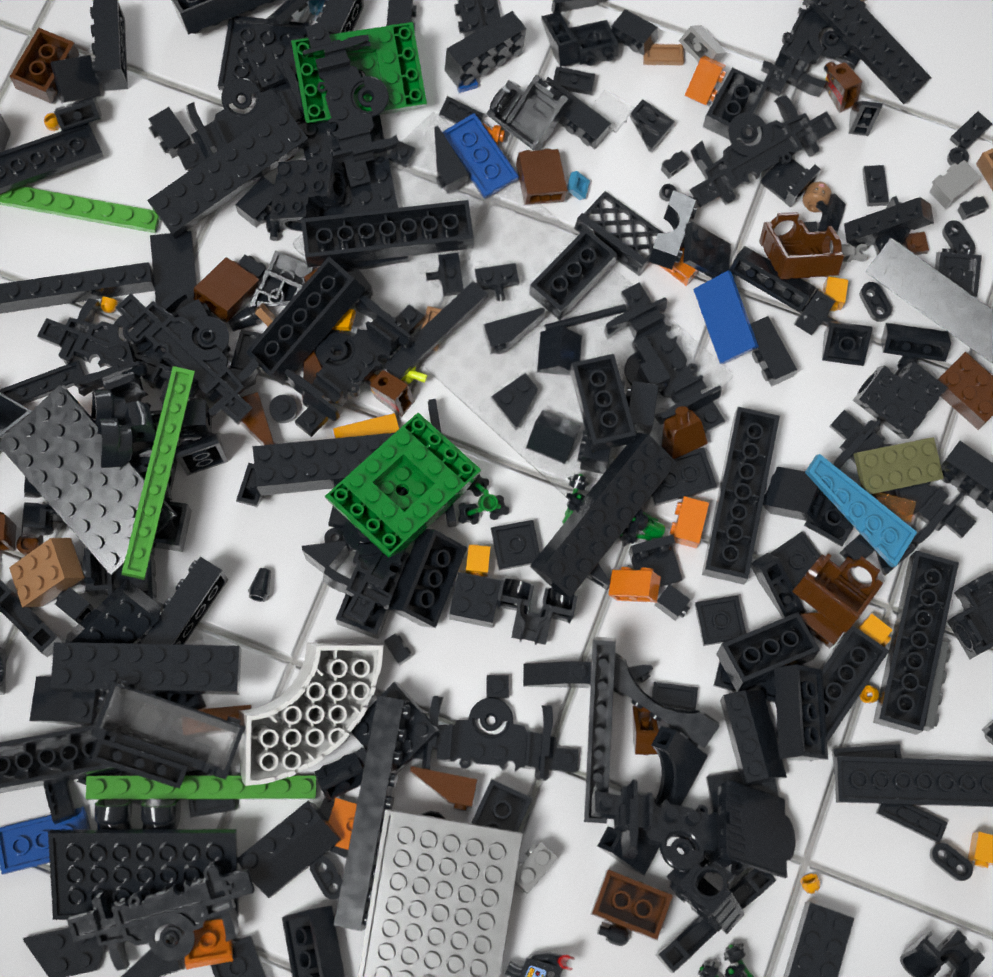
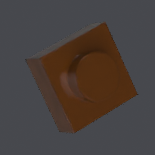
(917, 243)

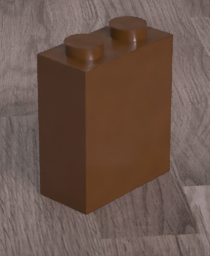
(541, 176)
(226, 289)

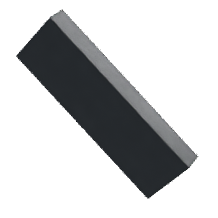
(914, 820)

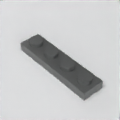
(932, 716)

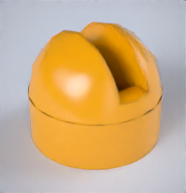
(51, 122)
(108, 304)
(869, 689)
(810, 883)

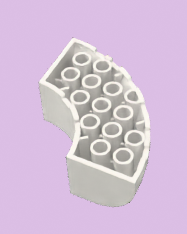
(311, 714)

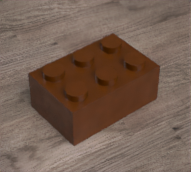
(34, 71)
(969, 390)
(631, 904)

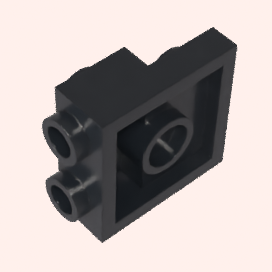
(475, 14)
(595, 42)
(960, 268)

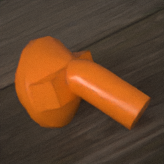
(496, 133)

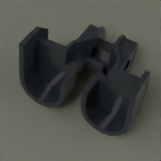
(120, 426)
(37, 518)
(531, 625)
(152, 817)
(925, 960)

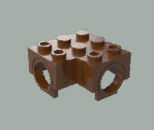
(800, 251)
(836, 592)

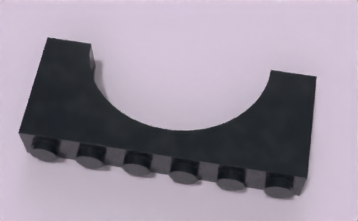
(679, 768)

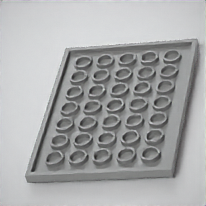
(439, 898)

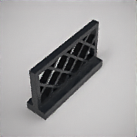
(626, 254)

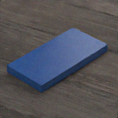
(480, 156)
(725, 317)
(27, 843)

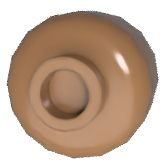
(815, 192)

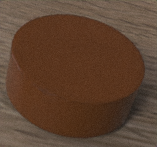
(27, 545)

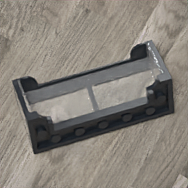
(168, 729)

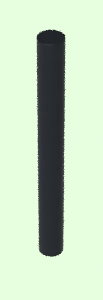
(587, 317)

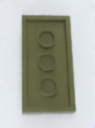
(898, 466)

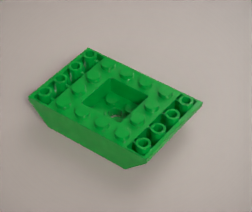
(390, 59)
(412, 459)

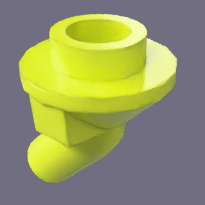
(412, 374)

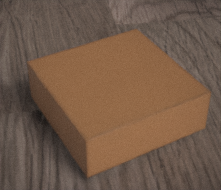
(265, 314)

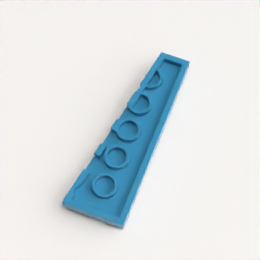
(873, 520)

